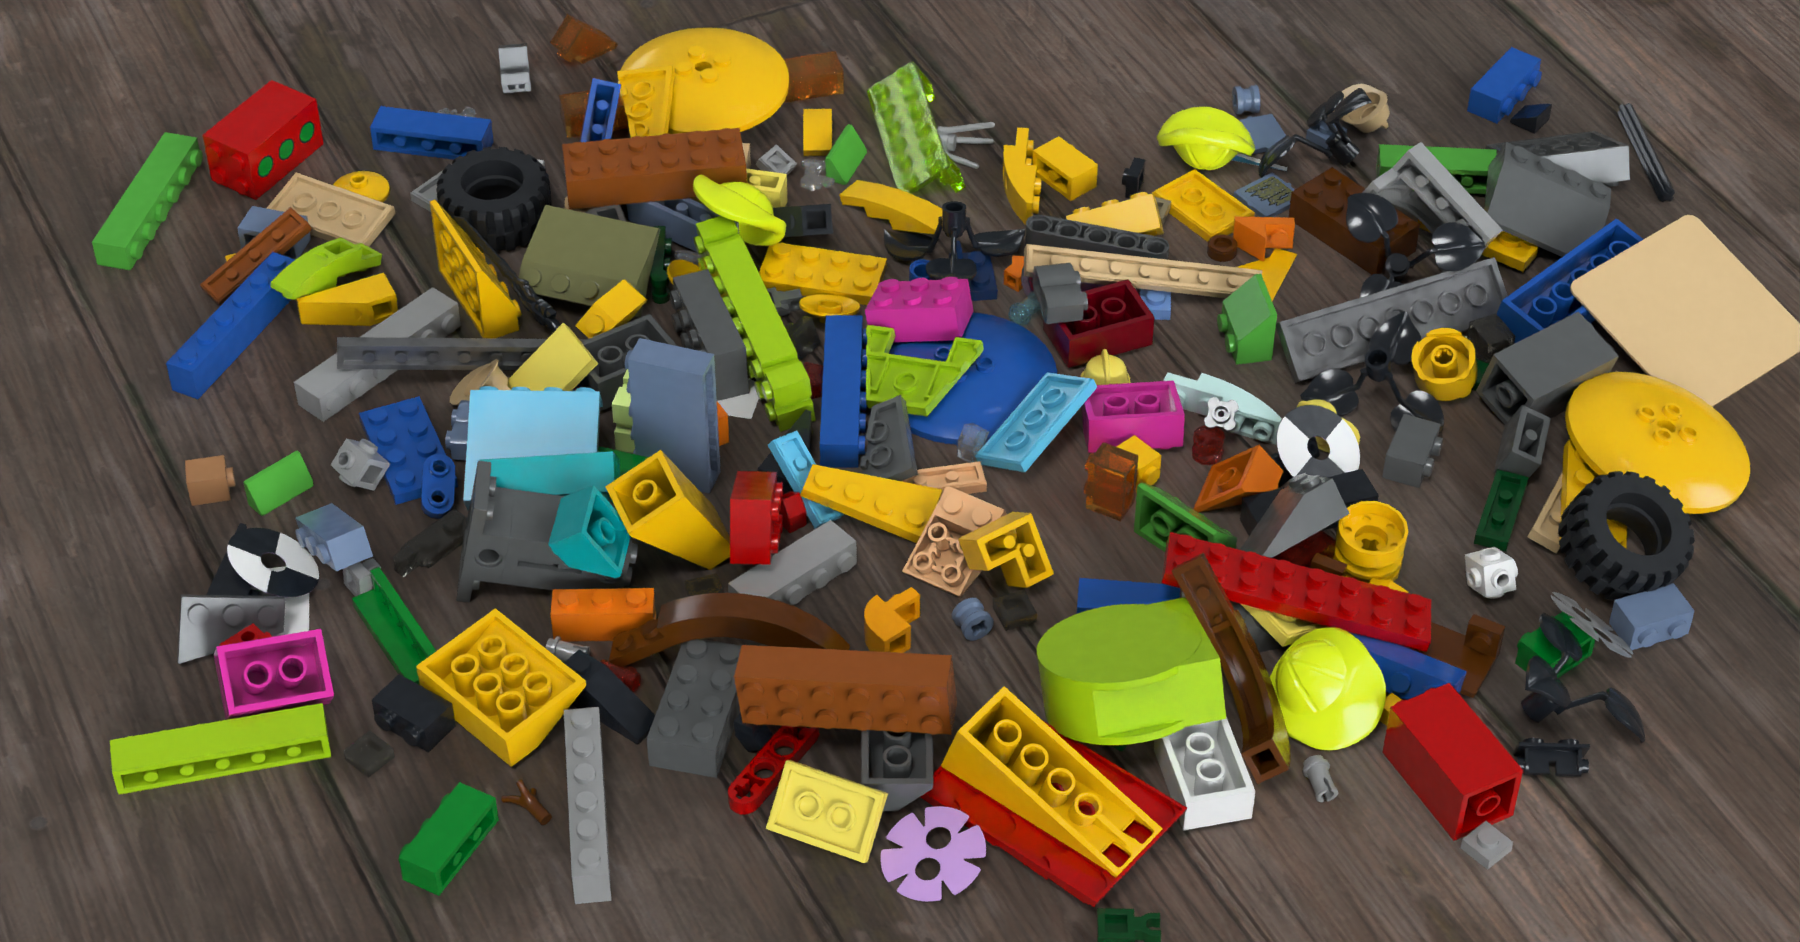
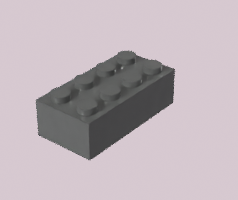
(709, 328)
(696, 709)

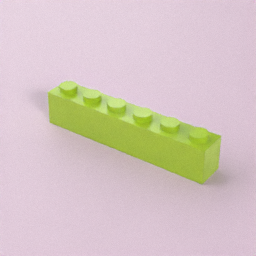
(219, 748)

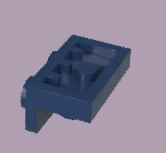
(983, 285)

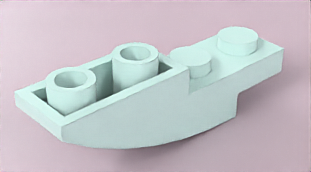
(1253, 417)

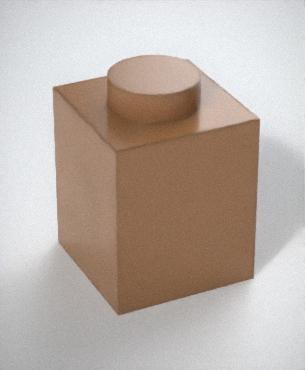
(209, 480)

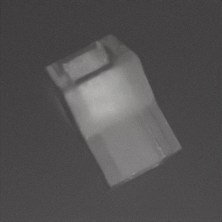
(971, 441)

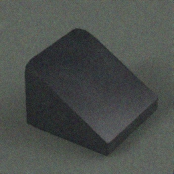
(1532, 117)

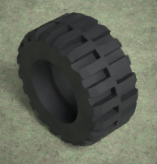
(500, 174)
(1646, 511)

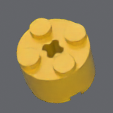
(1445, 364)

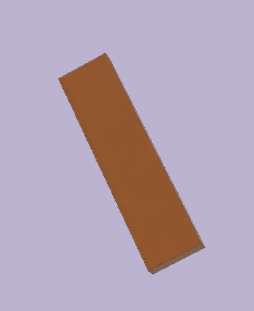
(276, 238)

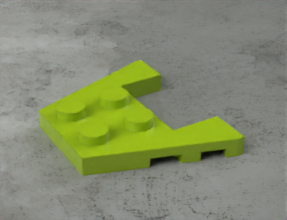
(917, 380)

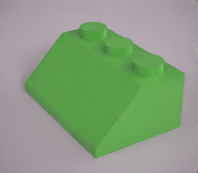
(1161, 513)

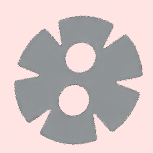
(1588, 626)

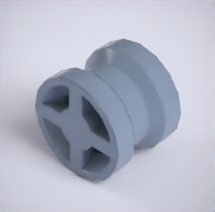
(1246, 99)
(972, 619)

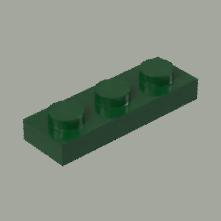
(1501, 510)

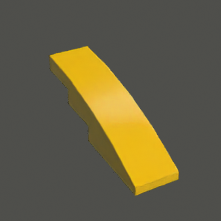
(901, 208)

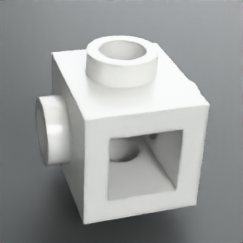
(1491, 572)

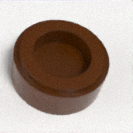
(1222, 248)

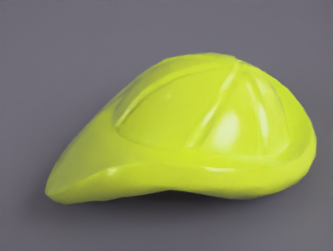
(1206, 137)
(744, 205)
(1329, 689)

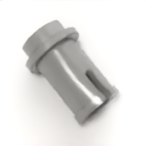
(564, 650)
(1317, 770)

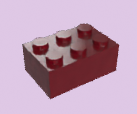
(1114, 321)

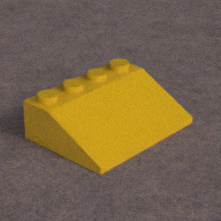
(472, 278)
(501, 685)

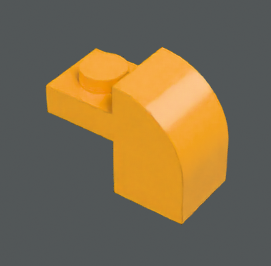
(888, 622)

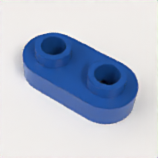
(437, 484)

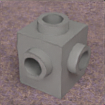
(360, 464)

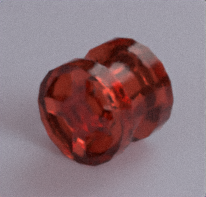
(1208, 445)

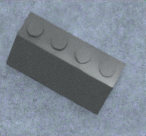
(897, 765)

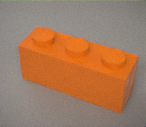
(599, 612)

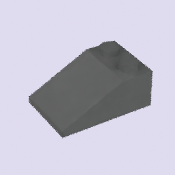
(1296, 514)

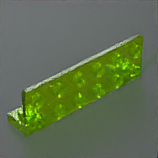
(910, 131)

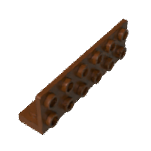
(1470, 652)

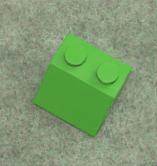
(1249, 322)

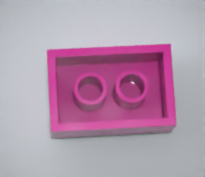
(922, 308)
(273, 674)

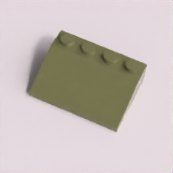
(586, 255)

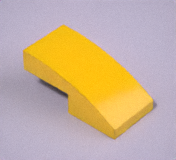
(817, 132)

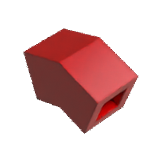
(793, 511)

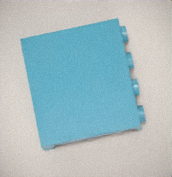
(529, 424)

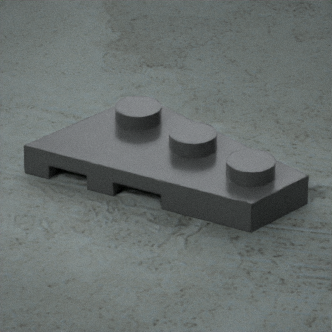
(889, 442)
(214, 618)

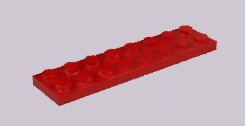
(1308, 592)

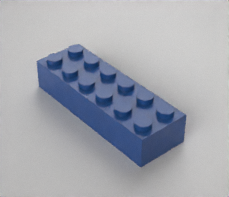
(1548, 294)

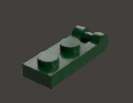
(658, 273)

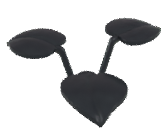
(1338, 143)
(1372, 215)
(953, 222)
(1389, 344)
(1550, 693)

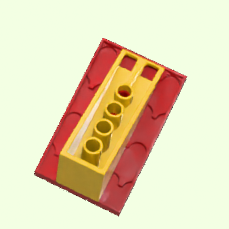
(1050, 799)

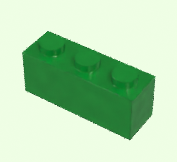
(448, 838)

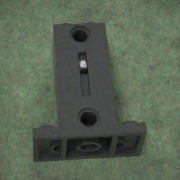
(510, 539)

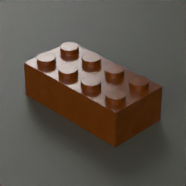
(1322, 210)

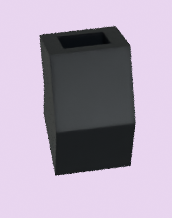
(751, 736)

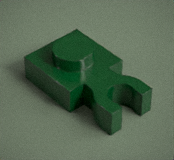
(1122, 926)

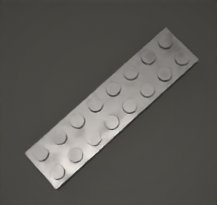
(1342, 333)

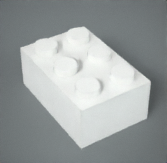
(1206, 774)

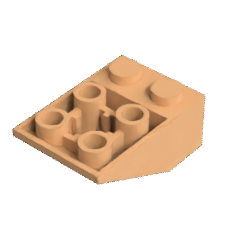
(938, 554)

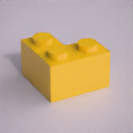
(1013, 545)

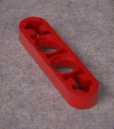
(768, 759)

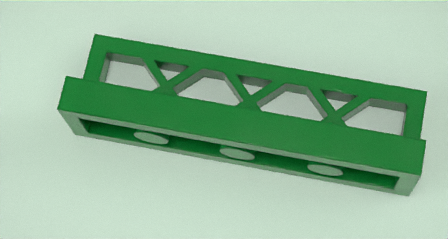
(393, 626)

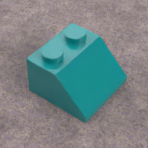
(590, 534)

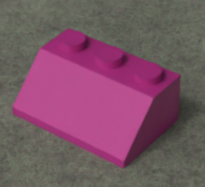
(1139, 409)

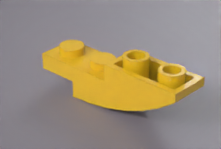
(1020, 176)

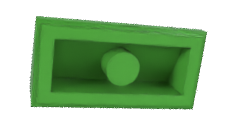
(845, 156)
(278, 484)

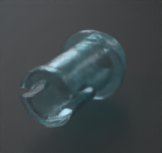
(1021, 312)

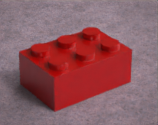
(755, 517)

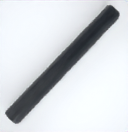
(1646, 152)

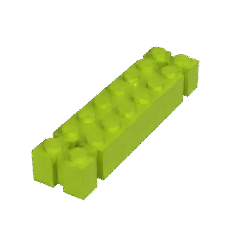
(768, 346)

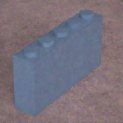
(675, 408)

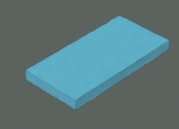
(1036, 422)

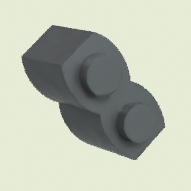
(1059, 293)

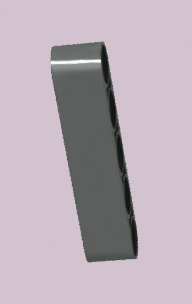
(1083, 236)

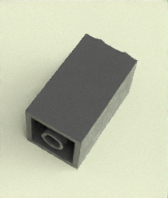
(1545, 368)

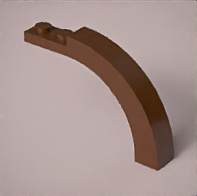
(725, 616)
(1262, 722)

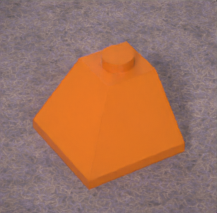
(1238, 477)

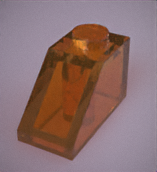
(581, 41)

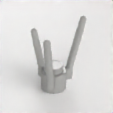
(949, 140)

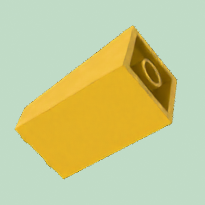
(670, 512)

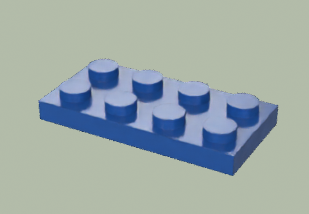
(405, 440)

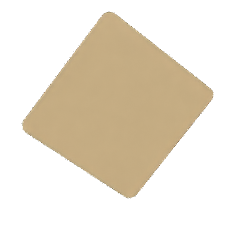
(1690, 311)

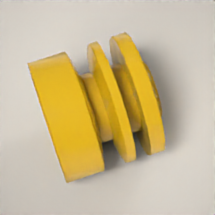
(1371, 541)

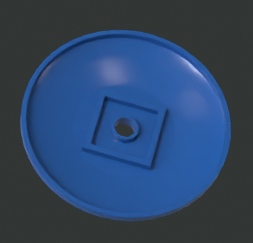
(992, 385)

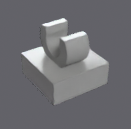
(358, 576)

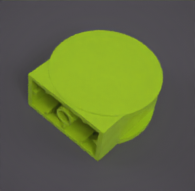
(1129, 673)

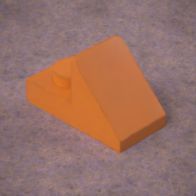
(1259, 233)

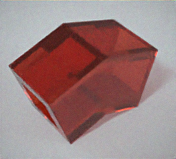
(815, 375)

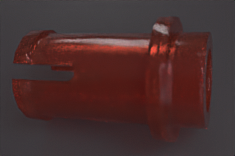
(628, 676)

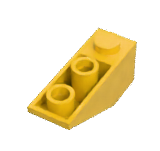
(1136, 215)
(354, 303)

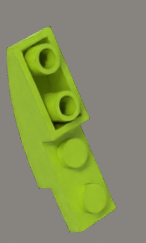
(322, 266)

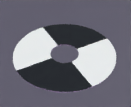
(1313, 421)
(245, 557)

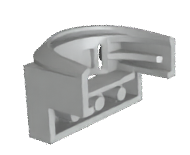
(1436, 196)

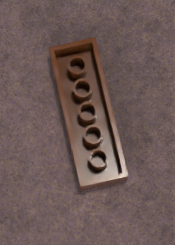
(650, 167)
(846, 689)

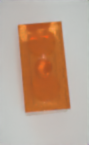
(1111, 481)

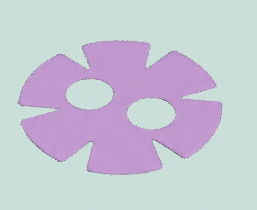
(953, 868)

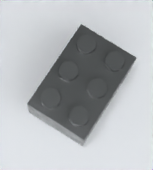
(611, 350)

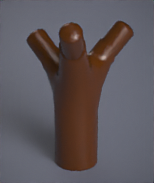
(529, 801)

